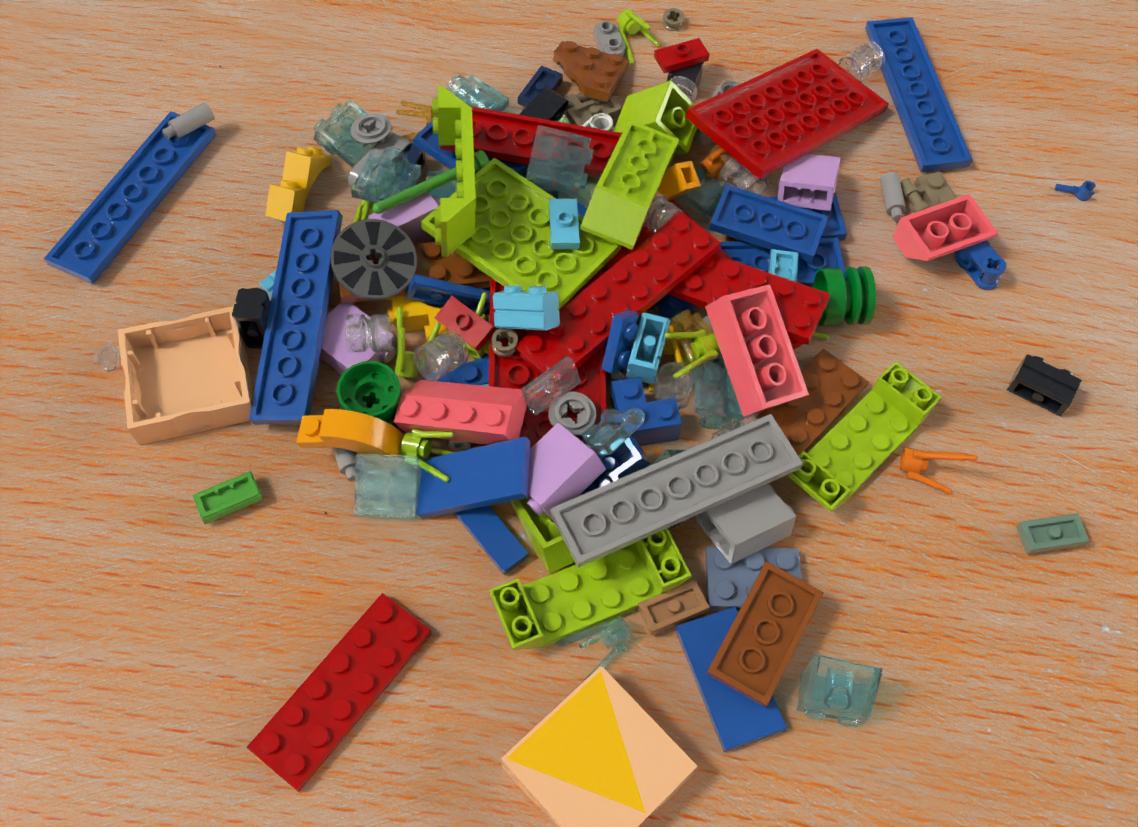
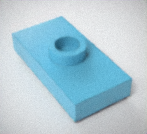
(564, 224)
(783, 264)

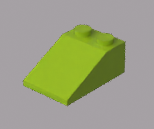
(543, 537)

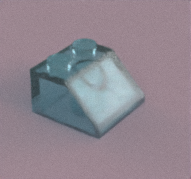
(838, 690)

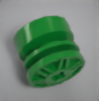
(850, 295)
(370, 390)

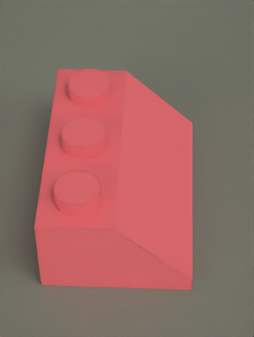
(943, 229)

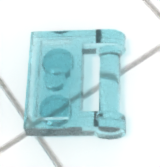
(608, 434)

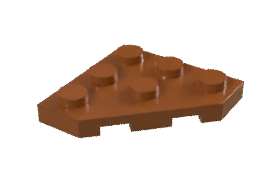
(593, 70)

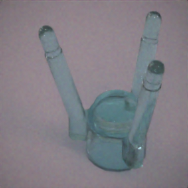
(611, 633)

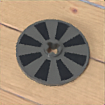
(358, 274)

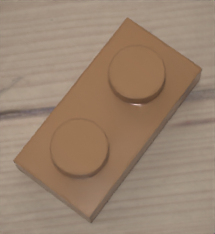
(673, 607)

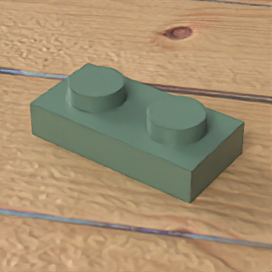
(1052, 533)

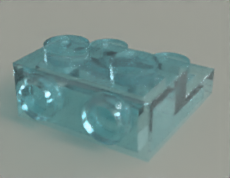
(336, 135)
(560, 160)

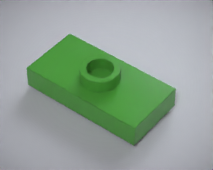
(227, 497)

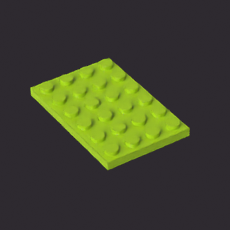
(515, 239)

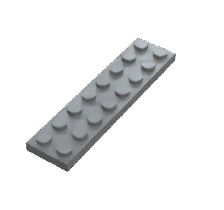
(674, 490)

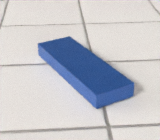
(440, 291)
(493, 537)

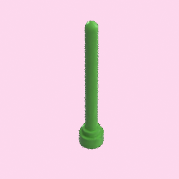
(480, 161)

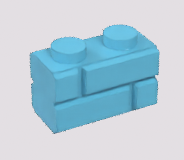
(526, 309)
(648, 348)

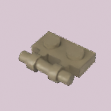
(582, 108)
(930, 187)

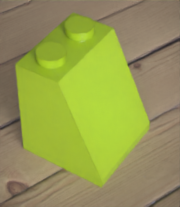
(661, 109)

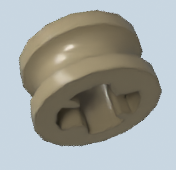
(676, 14)
(497, 345)

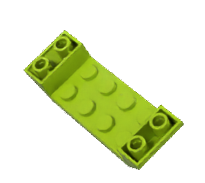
(455, 127)
(629, 184)
(865, 437)
(590, 594)

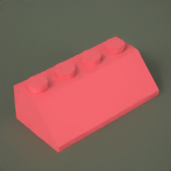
(756, 349)
(468, 410)

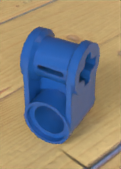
(980, 261)

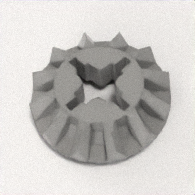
(367, 124)
(577, 403)

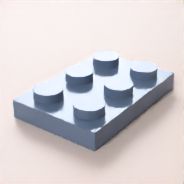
(731, 583)

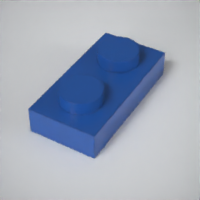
(620, 340)

